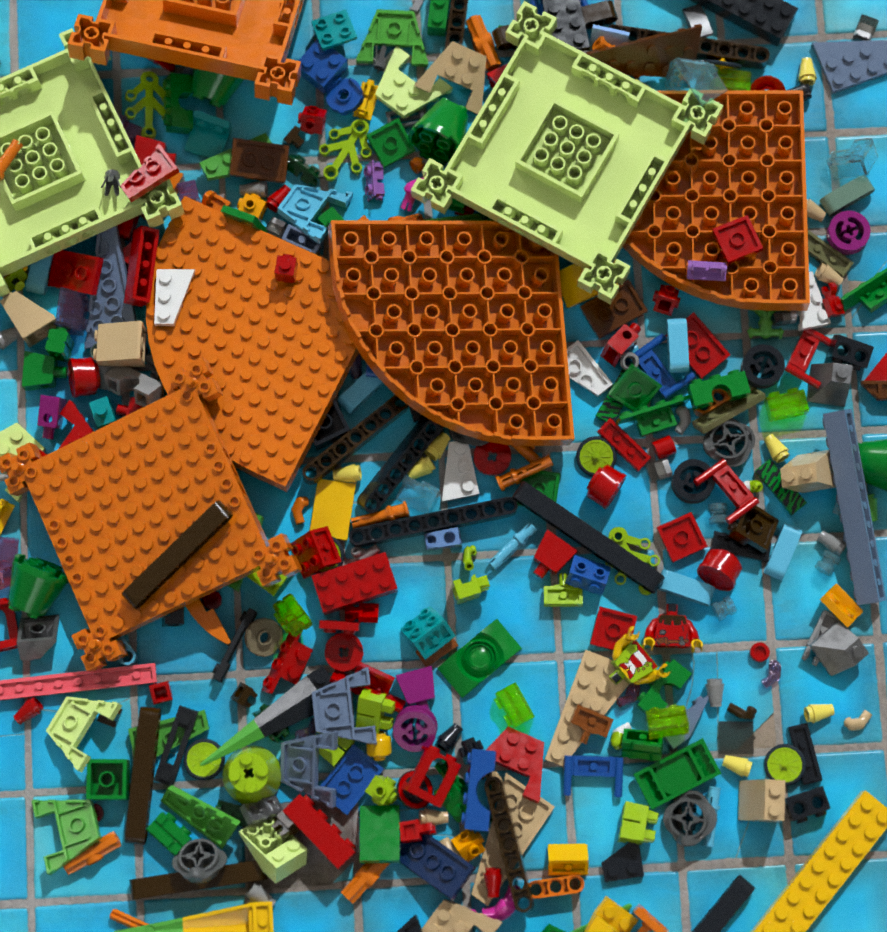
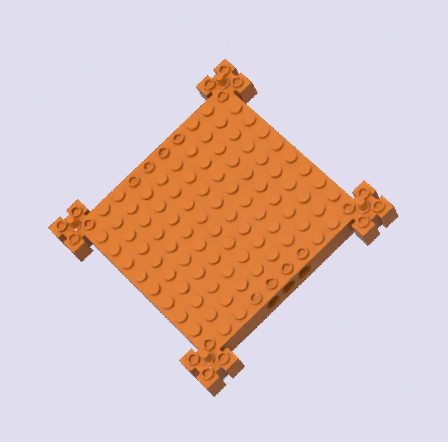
(210, 35)
(129, 495)

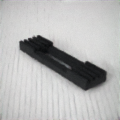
(220, 670)
(185, 719)

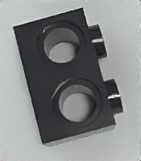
(850, 347)
(805, 800)

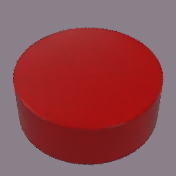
(759, 652)

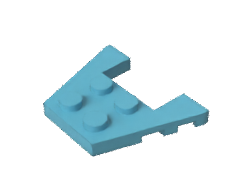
(305, 203)

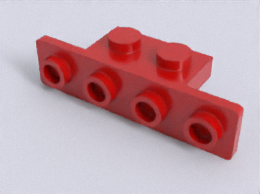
(288, 664)
(379, 684)

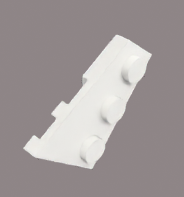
(170, 293)
(816, 313)
(586, 371)
(459, 473)

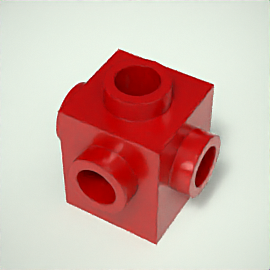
(312, 120)
(666, 299)

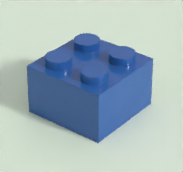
(322, 66)

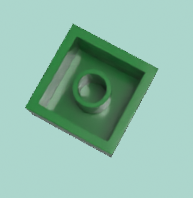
(108, 779)

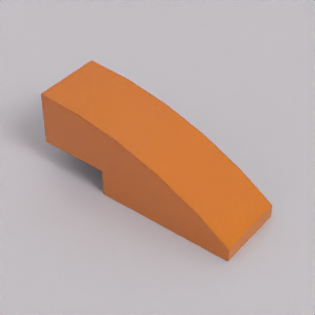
(208, 621)

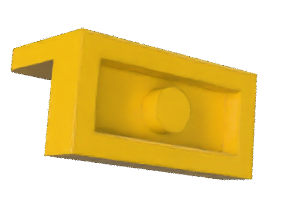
(568, 859)

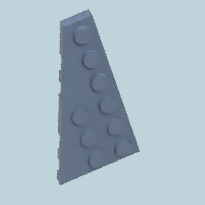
(851, 62)

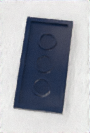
(436, 865)

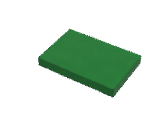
(379, 834)

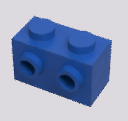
(588, 575)

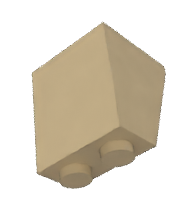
(28, 317)
(120, 344)
(808, 472)
(761, 800)

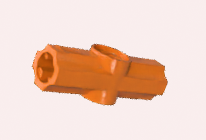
(483, 42)
(94, 853)
(363, 880)

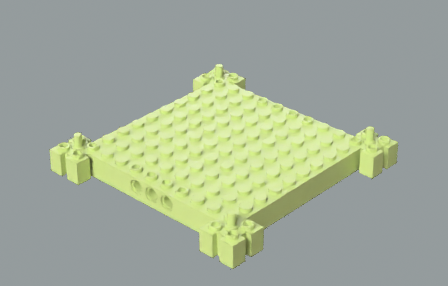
(566, 151)
(56, 179)

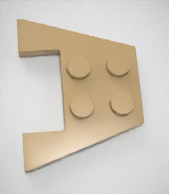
(460, 67)
(458, 918)

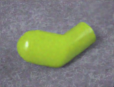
(467, 560)

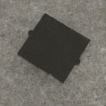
(736, 737)

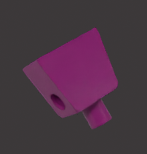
(49, 407)
(417, 686)

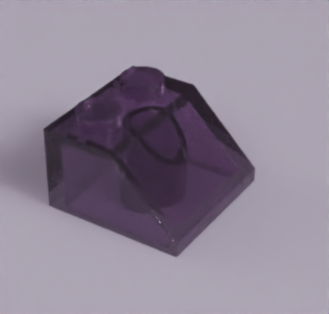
(72, 311)

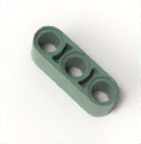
(847, 195)

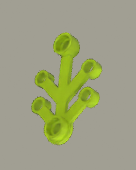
(148, 102)
(347, 147)
(634, 541)

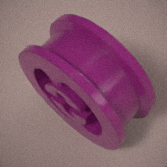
(848, 221)
(405, 732)

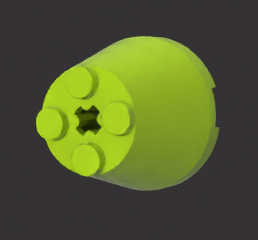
(266, 774)

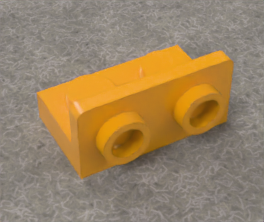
(841, 605)

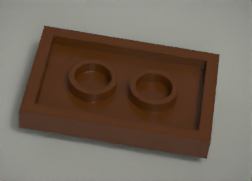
(259, 160)
(608, 318)

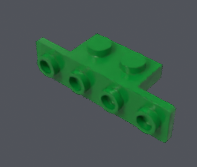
(870, 294)
(654, 418)
(454, 798)

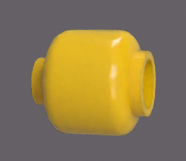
(381, 749)

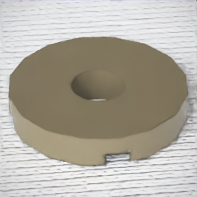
(253, 634)

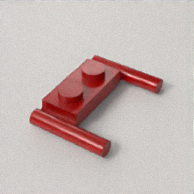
(803, 354)
(731, 486)

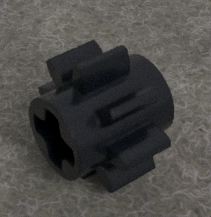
(468, 745)

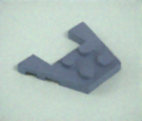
(334, 708)
(301, 763)

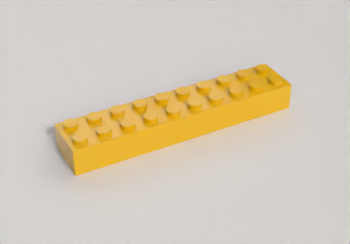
(827, 867)

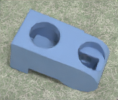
(443, 539)

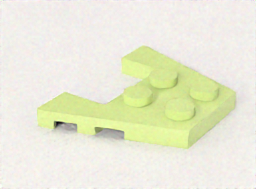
(398, 90)
(13, 438)
(73, 722)

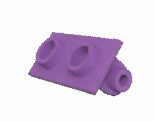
(374, 172)
(706, 270)

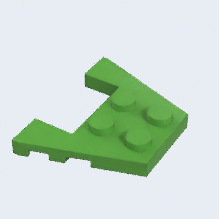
(392, 30)
(76, 828)

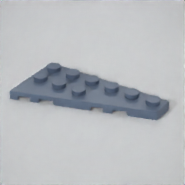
(109, 303)

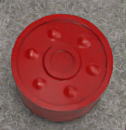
(83, 376)
(605, 485)
(720, 569)

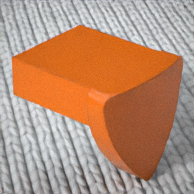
(214, 201)

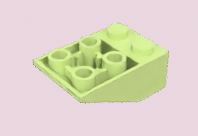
(273, 854)

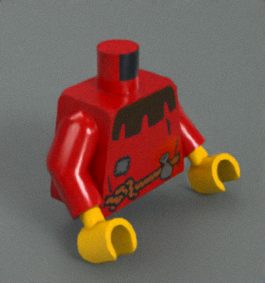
(672, 631)

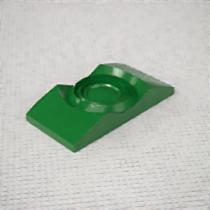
(479, 658)
(677, 773)

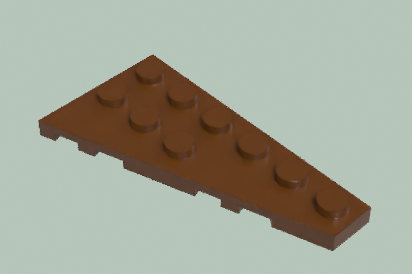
(651, 54)

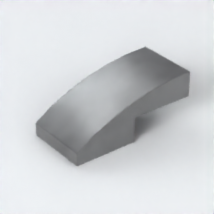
(696, 15)
(262, 810)

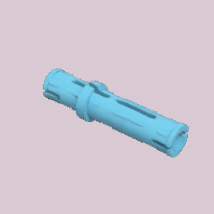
(515, 543)
(713, 799)

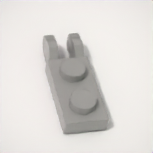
(825, 621)

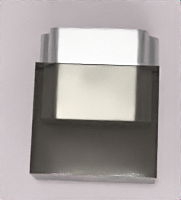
(865, 28)
(276, 227)
(784, 318)
(658, 470)

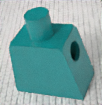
(102, 411)

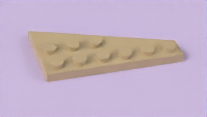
(591, 690)
(528, 820)

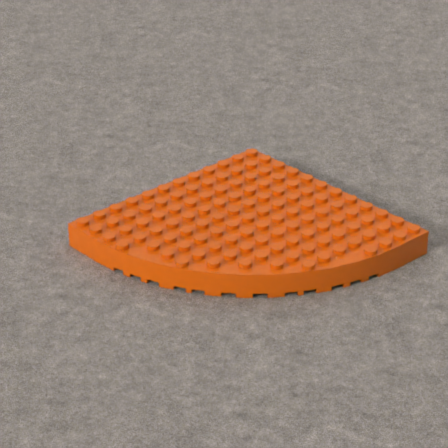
(744, 168)
(459, 324)
(268, 341)

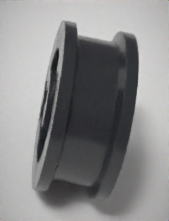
(776, 371)
(678, 484)

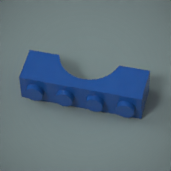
(476, 815)

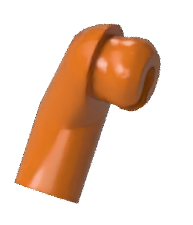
(297, 508)

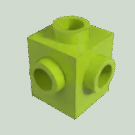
(382, 790)

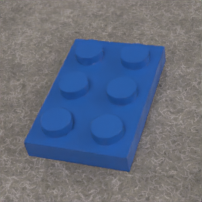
(352, 778)

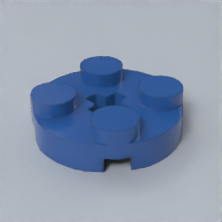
(347, 105)

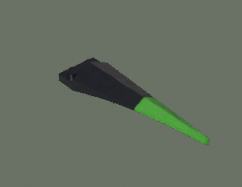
(284, 712)

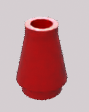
(277, 197)
(30, 709)
(493, 881)

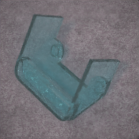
(697, 76)

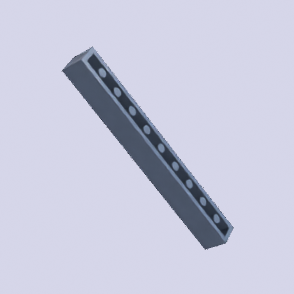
(854, 507)

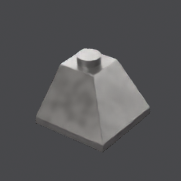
(834, 386)
(36, 636)
(838, 649)

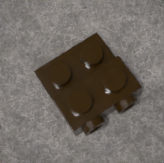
(754, 528)

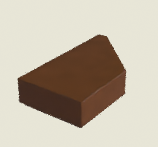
(877, 389)

